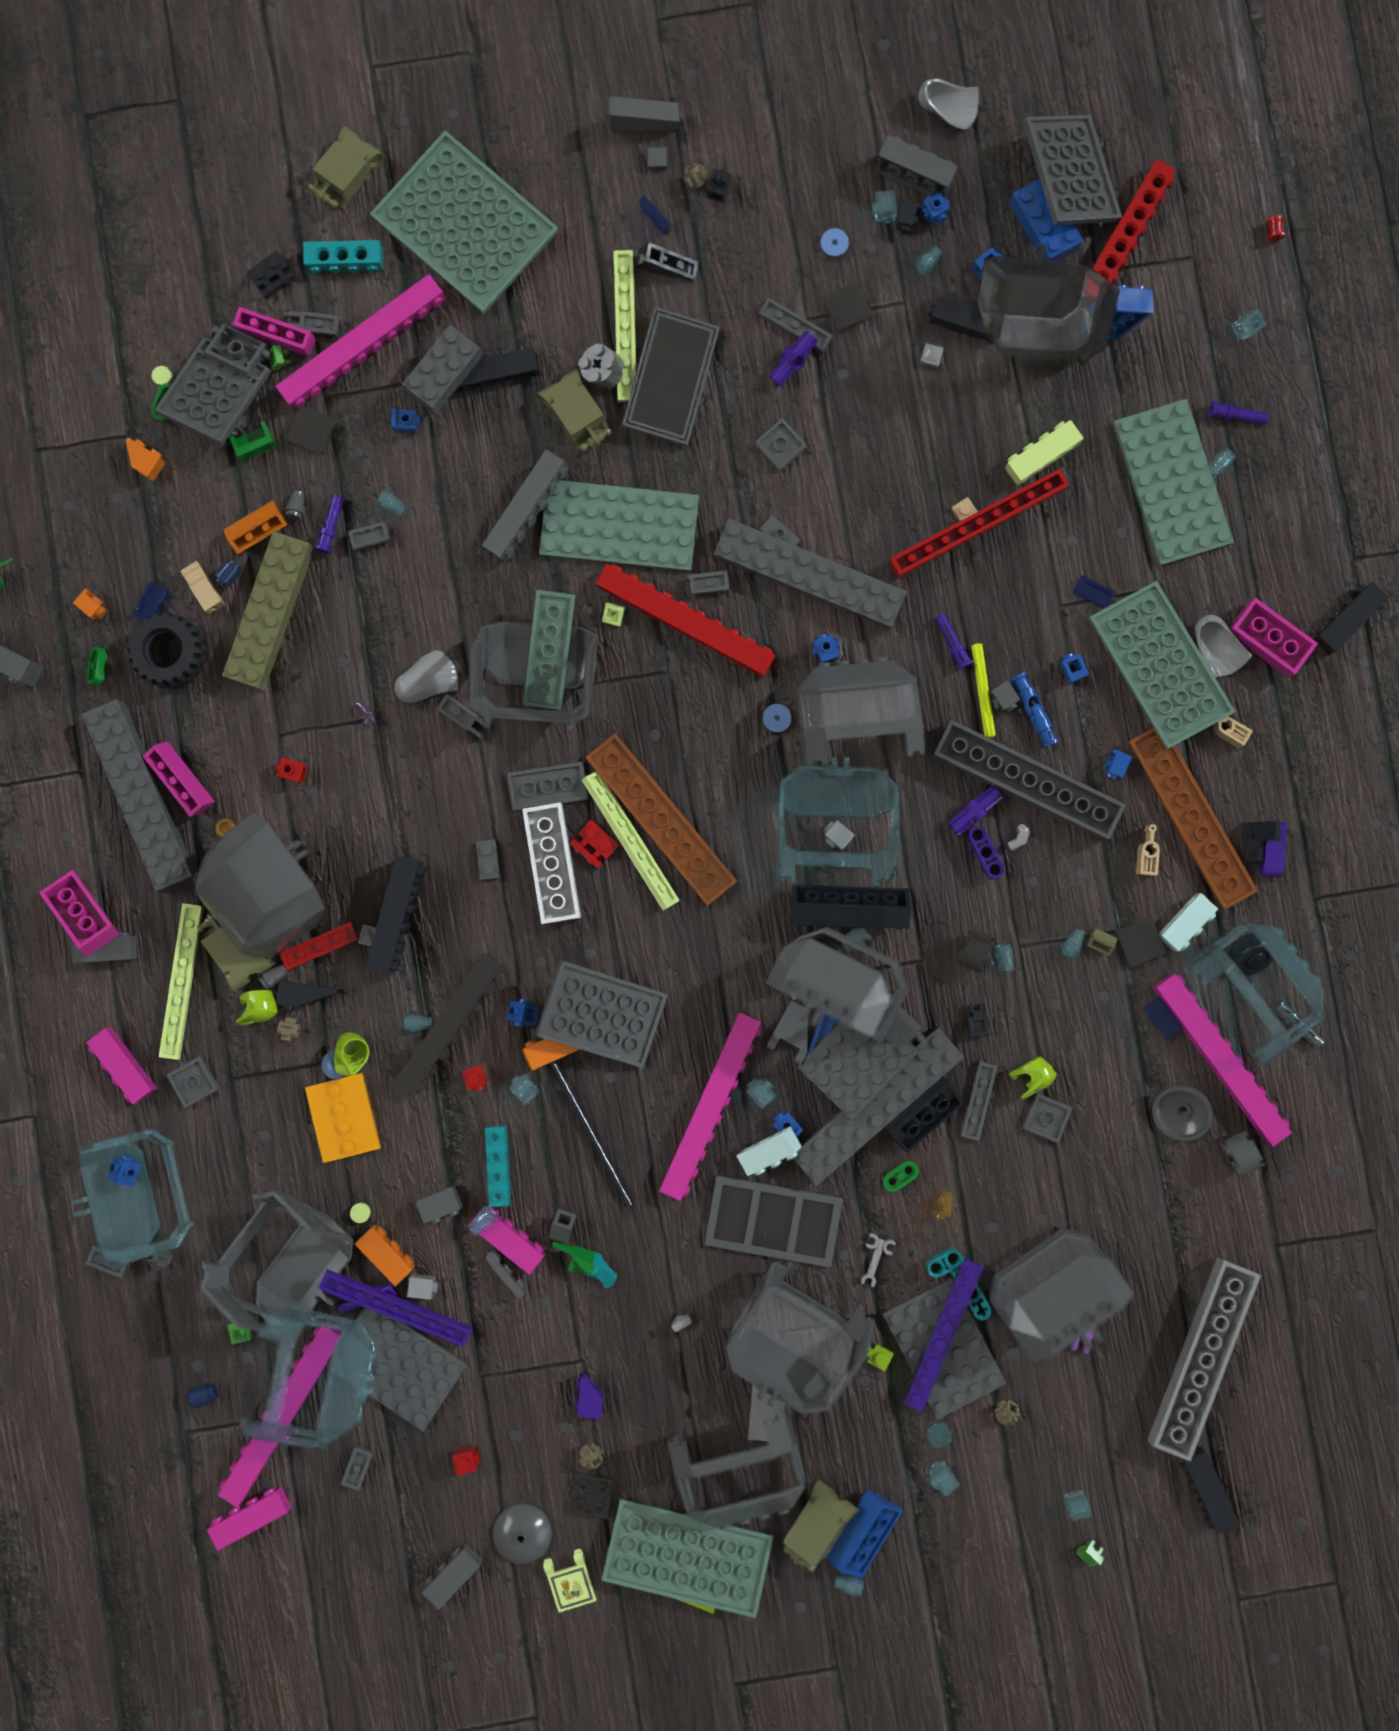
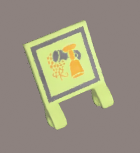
(570, 1585)

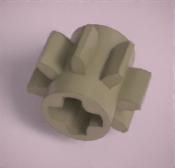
(695, 175)
(288, 1029)
(1007, 1412)
(591, 1456)

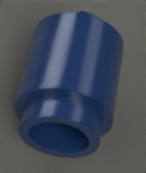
(228, 573)
(202, 1395)

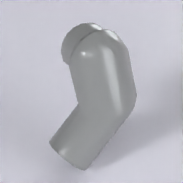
(1022, 837)

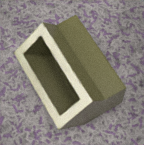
(1102, 941)

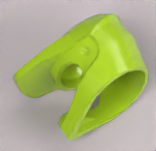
(260, 1007)
(350, 1054)
(1041, 1075)

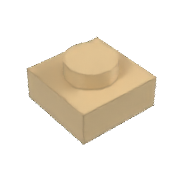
(964, 509)

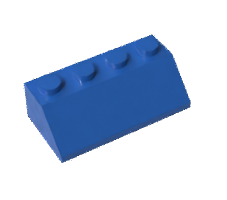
(864, 1534)

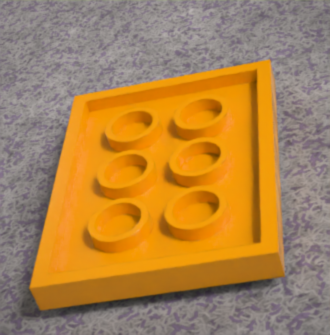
(343, 1117)

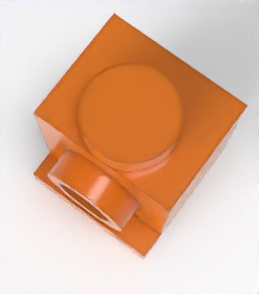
(90, 605)

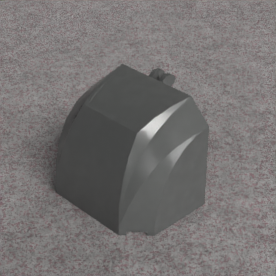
(258, 889)

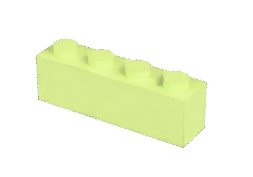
(1044, 452)

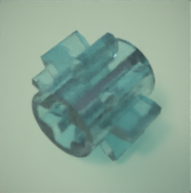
(939, 1435)

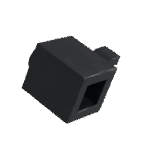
(719, 185)

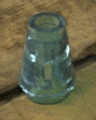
(927, 261)
(1222, 461)
(390, 502)
(1073, 944)
(1004, 954)
(417, 1022)
(483, 1220)
(849, 1585)

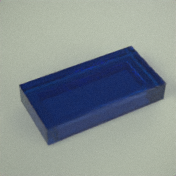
(654, 215)
(1094, 592)
(150, 601)
(1162, 1018)

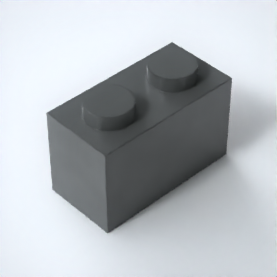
(439, 1204)

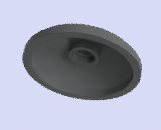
(1181, 1123)
(525, 1521)

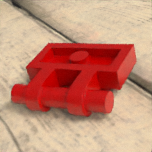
(598, 840)

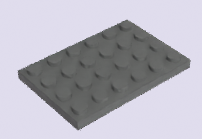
(1072, 169)
(601, 1014)
(968, 1366)
(408, 1368)

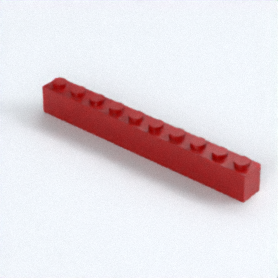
(978, 524)
(685, 620)

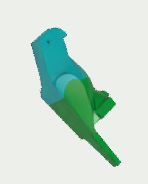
(588, 1263)

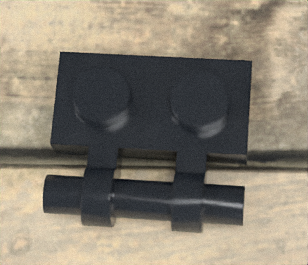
(268, 270)

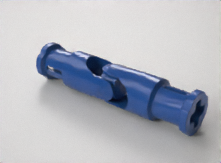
(1038, 717)

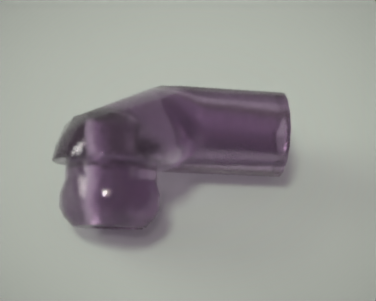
(367, 712)

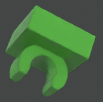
(277, 360)
(239, 1334)
(1089, 1554)

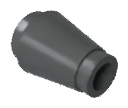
(295, 506)
(272, 977)

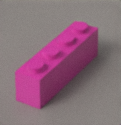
(274, 331)
(178, 778)
(121, 1065)
(513, 1243)
(249, 1517)

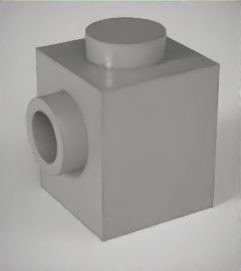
(837, 835)
(422, 1286)

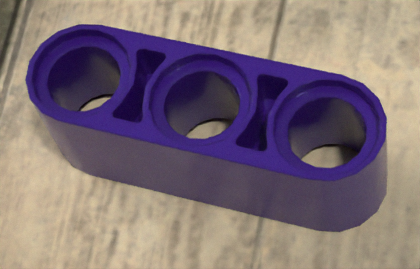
(1274, 855)
(993, 858)

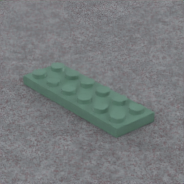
(549, 649)

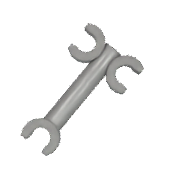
(879, 1245)

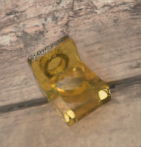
(945, 1202)

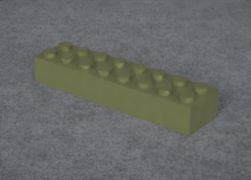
(268, 611)

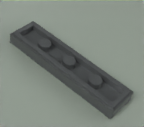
(793, 323)
(978, 1101)

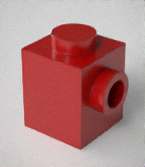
(291, 770)
(475, 1077)
(466, 1460)

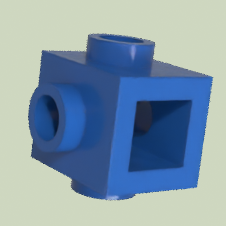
(935, 209)
(823, 655)
(523, 1013)
(124, 1170)

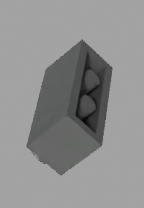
(120, 948)
(451, 1575)

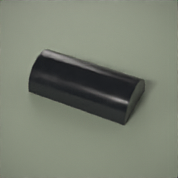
(924, 1114)

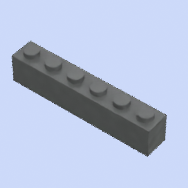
(526, 505)

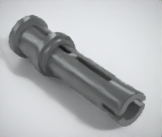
(1291, 1017)

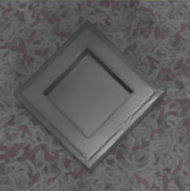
(657, 158)

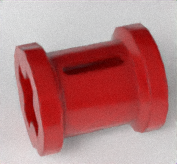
(1278, 234)

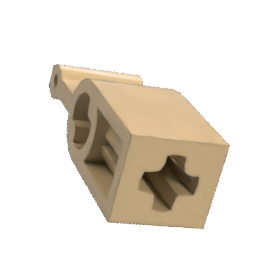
(202, 588)
(1235, 733)
(1148, 864)

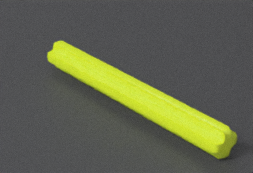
(983, 690)

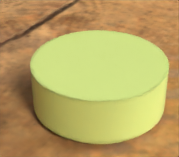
(162, 375)
(360, 1212)

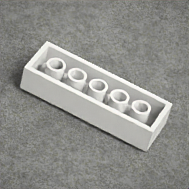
(551, 863)

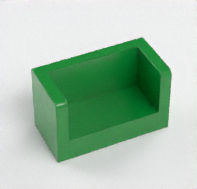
(253, 443)

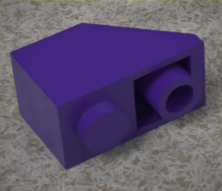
(590, 1398)

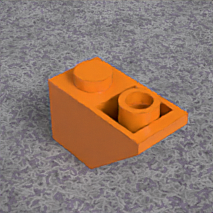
(144, 461)

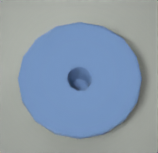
(834, 242)
(777, 717)
(328, 1066)

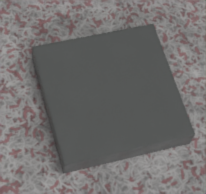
(780, 444)
(193, 1082)
(1047, 1117)

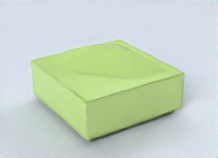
(613, 614)

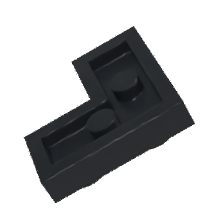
(1254, 836)

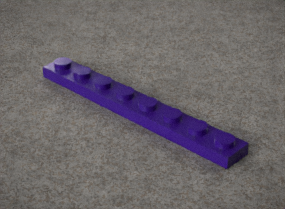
(395, 1307)
(943, 1334)

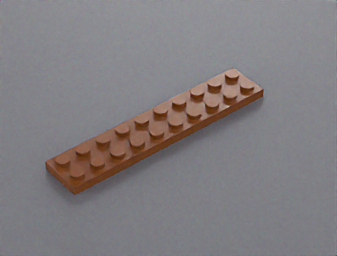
(661, 819)
(1193, 819)

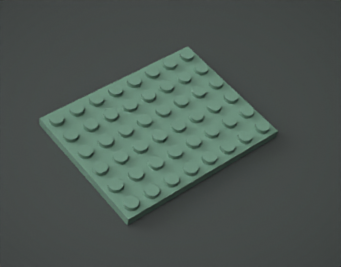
(464, 222)

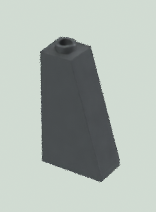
(643, 115)

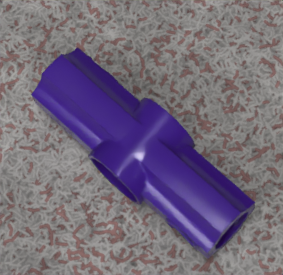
(793, 358)
(975, 810)

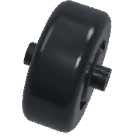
(1250, 955)

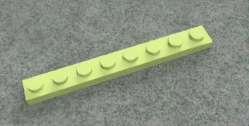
(625, 320)
(630, 840)
(181, 982)

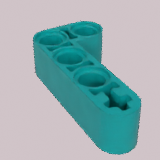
(953, 1268)

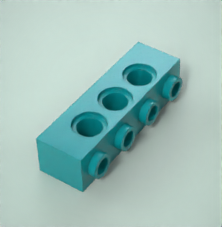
(336, 249)
(498, 1165)

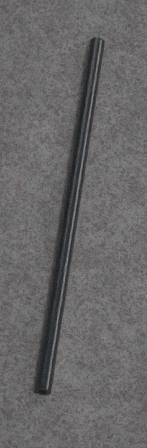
(589, 1131)

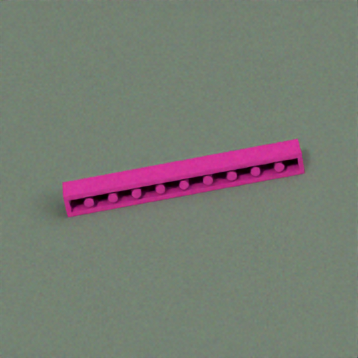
(361, 342)
(1222, 1060)
(710, 1105)
(298, 1387)

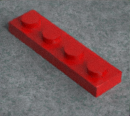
(319, 946)

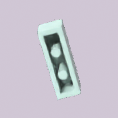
(1188, 922)
(769, 1152)

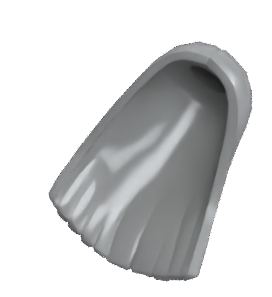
(950, 102)
(1220, 646)
(427, 678)

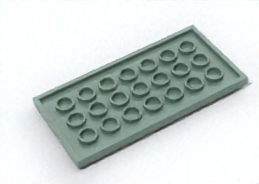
(1173, 482)
(620, 525)
(1161, 665)
(687, 1559)

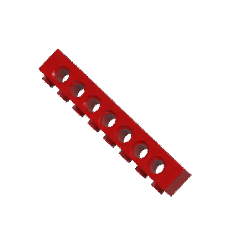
(1159, 174)

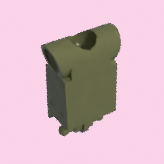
(344, 169)
(576, 411)
(236, 966)
(818, 1527)

